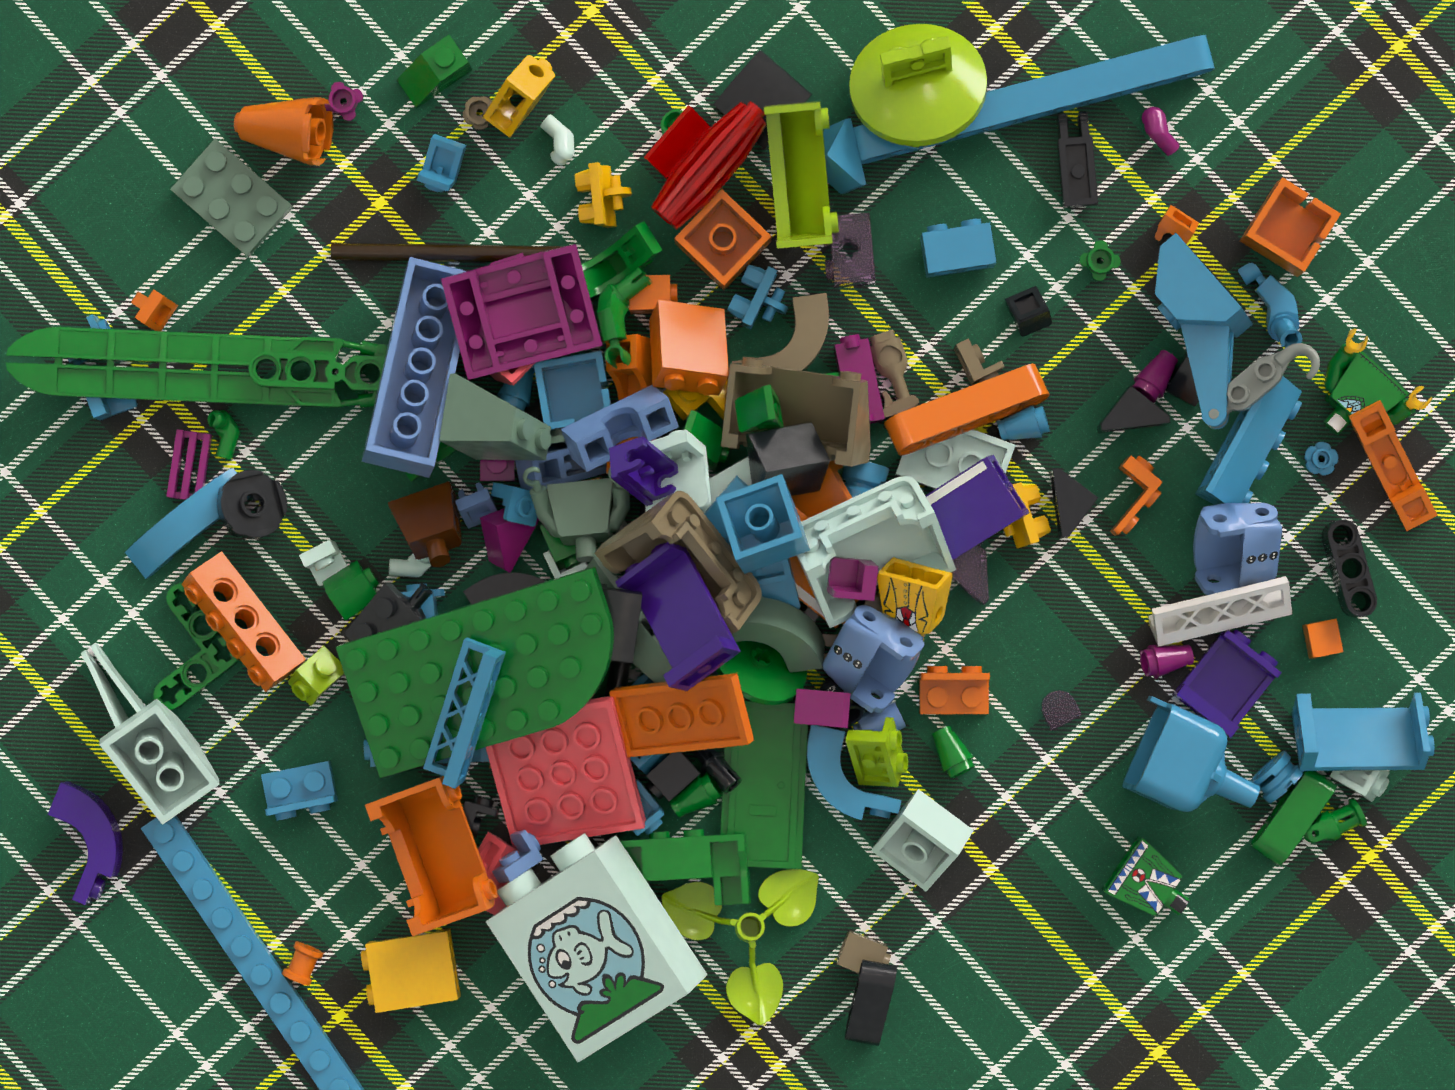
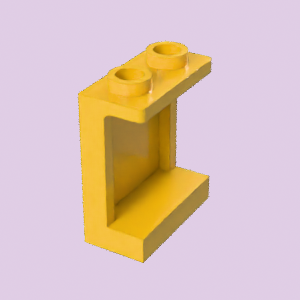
(411, 971)

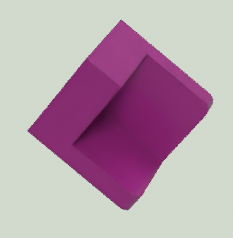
(852, 578)

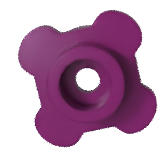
(339, 92)

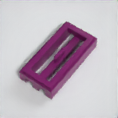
(176, 463)

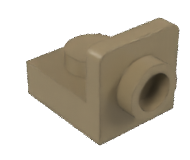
(971, 360)

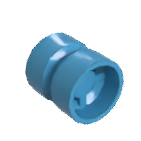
(864, 477)

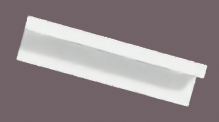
(1221, 611)

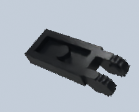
(1076, 164)

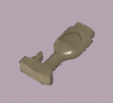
(891, 363)

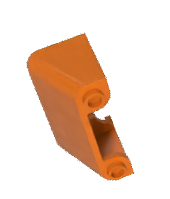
(435, 854)

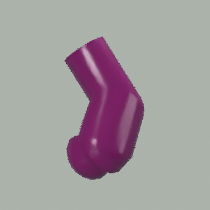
(1157, 129)

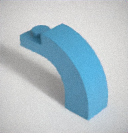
(824, 765)

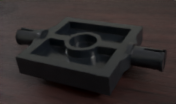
(388, 610)

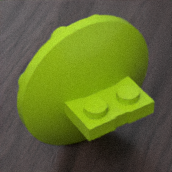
(918, 85)

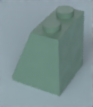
(489, 426)

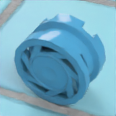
(1277, 776)

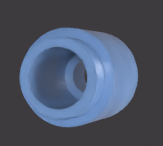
(875, 721)

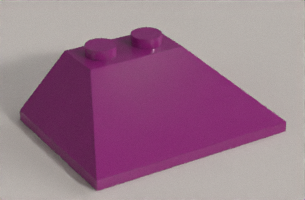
(521, 311)

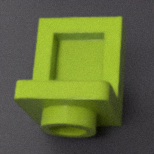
(316, 676)

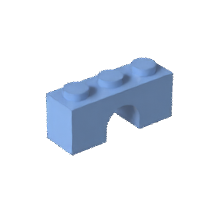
(640, 414)

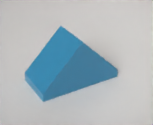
(843, 158)

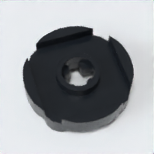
(261, 488)

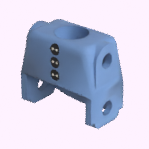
(1236, 545)
(872, 657)

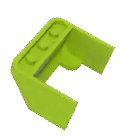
(800, 174)

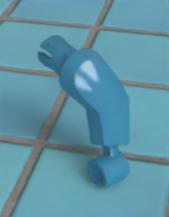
(1282, 312)

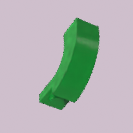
(620, 259)

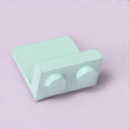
(692, 466)

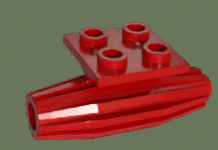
(701, 158)

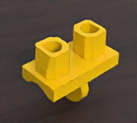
(605, 194)
(1028, 529)

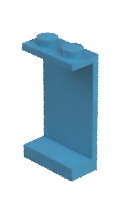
(1361, 737)

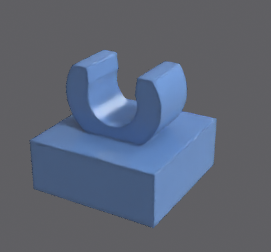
(475, 505)

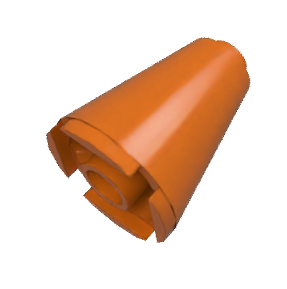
(289, 128)

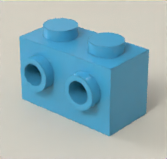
(957, 248)

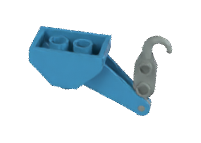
(1209, 322)

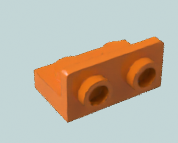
(954, 692)

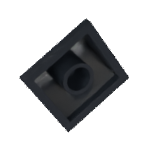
(791, 452)

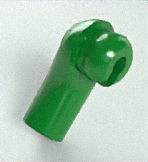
(226, 430)

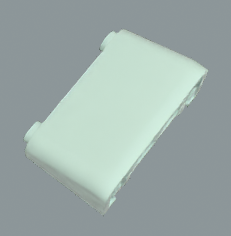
(875, 527)

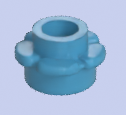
(1312, 462)

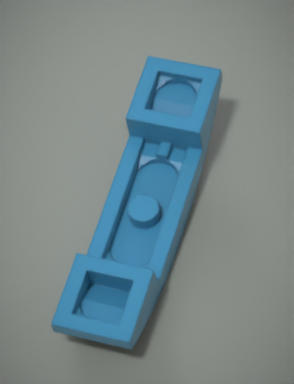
(178, 528)

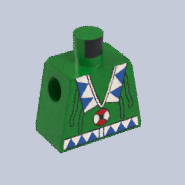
(1146, 880)

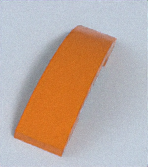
(1392, 465)

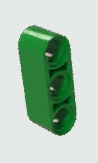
(1293, 816)

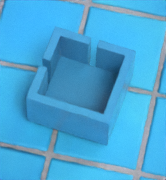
(571, 388)

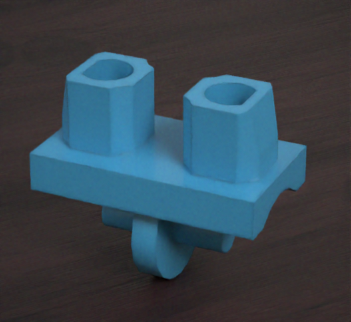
(761, 281)

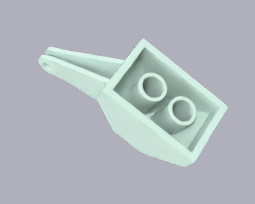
(151, 747)

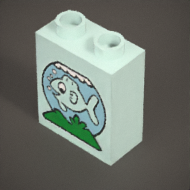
(594, 944)

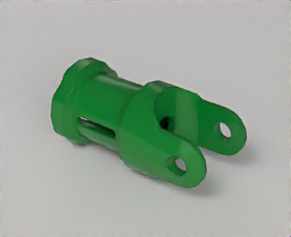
(1328, 825)

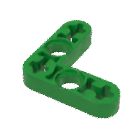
(205, 657)

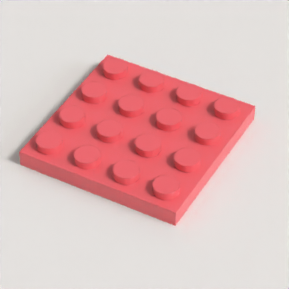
(569, 778)

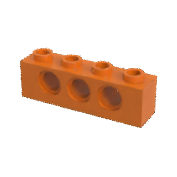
(242, 603)

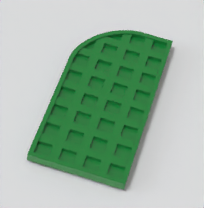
(554, 662)

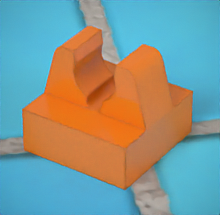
(1176, 222)
(154, 310)

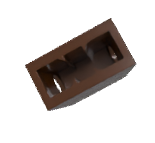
(430, 522)

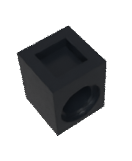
(671, 776)

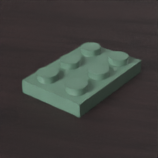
(231, 198)

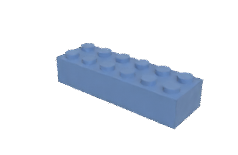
(414, 374)

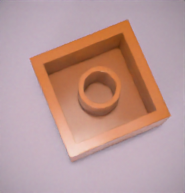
(722, 239)

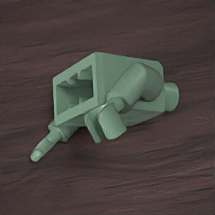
(580, 511)

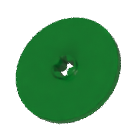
(766, 680)

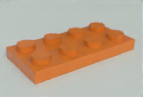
(673, 720)

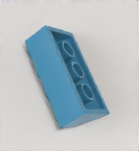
(1248, 444)

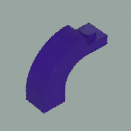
(100, 832)

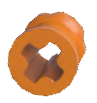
(302, 963)

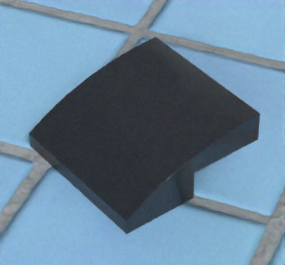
(764, 85)
(625, 614)

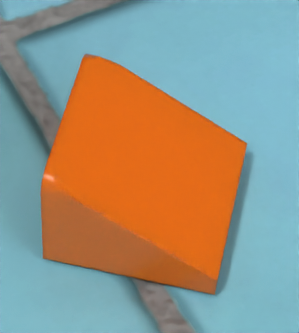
(1322, 638)

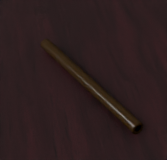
(430, 252)

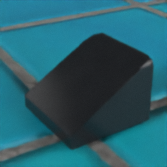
(1029, 311)

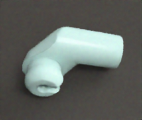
(563, 140)
(408, 568)

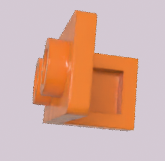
(1141, 473)

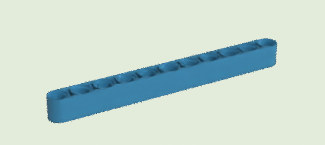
(1067, 91)

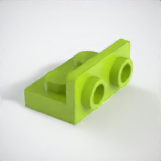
(877, 755)

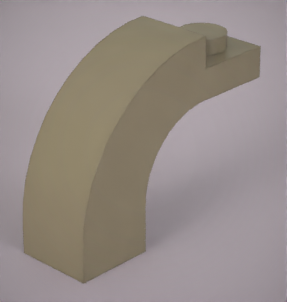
(811, 328)

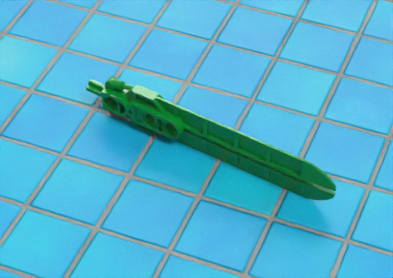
(197, 349)

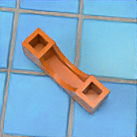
(634, 376)

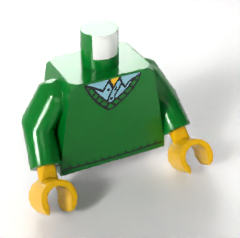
(1357, 382)

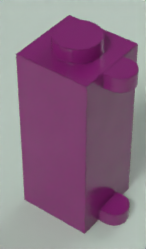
(856, 356)

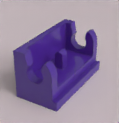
(641, 469)

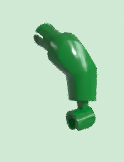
(611, 312)

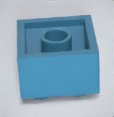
(762, 524)

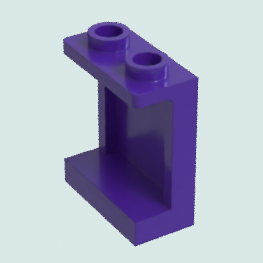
(1227, 681)

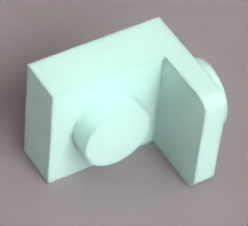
(323, 560)
(1365, 782)

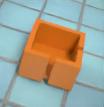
(1285, 229)

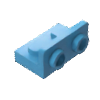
(299, 789)

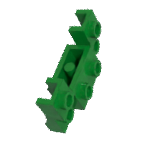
(696, 858)

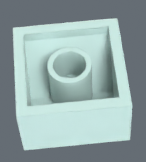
(922, 840)

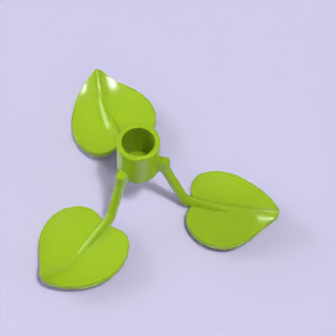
(786, 894)

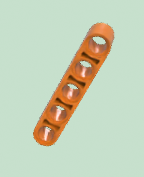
(966, 409)

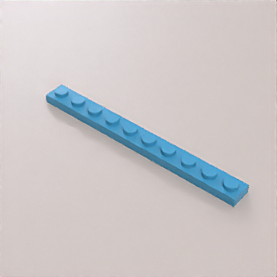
(250, 955)

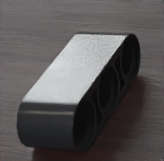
(1361, 581)
(870, 1002)

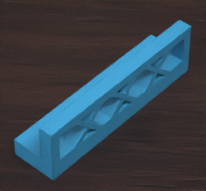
(472, 713)

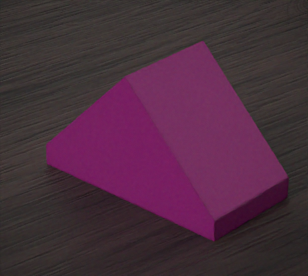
(504, 539)
(822, 708)

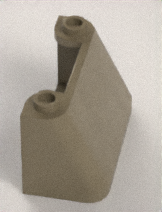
(830, 402)
(682, 522)

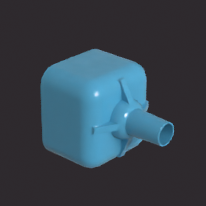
(1184, 762)

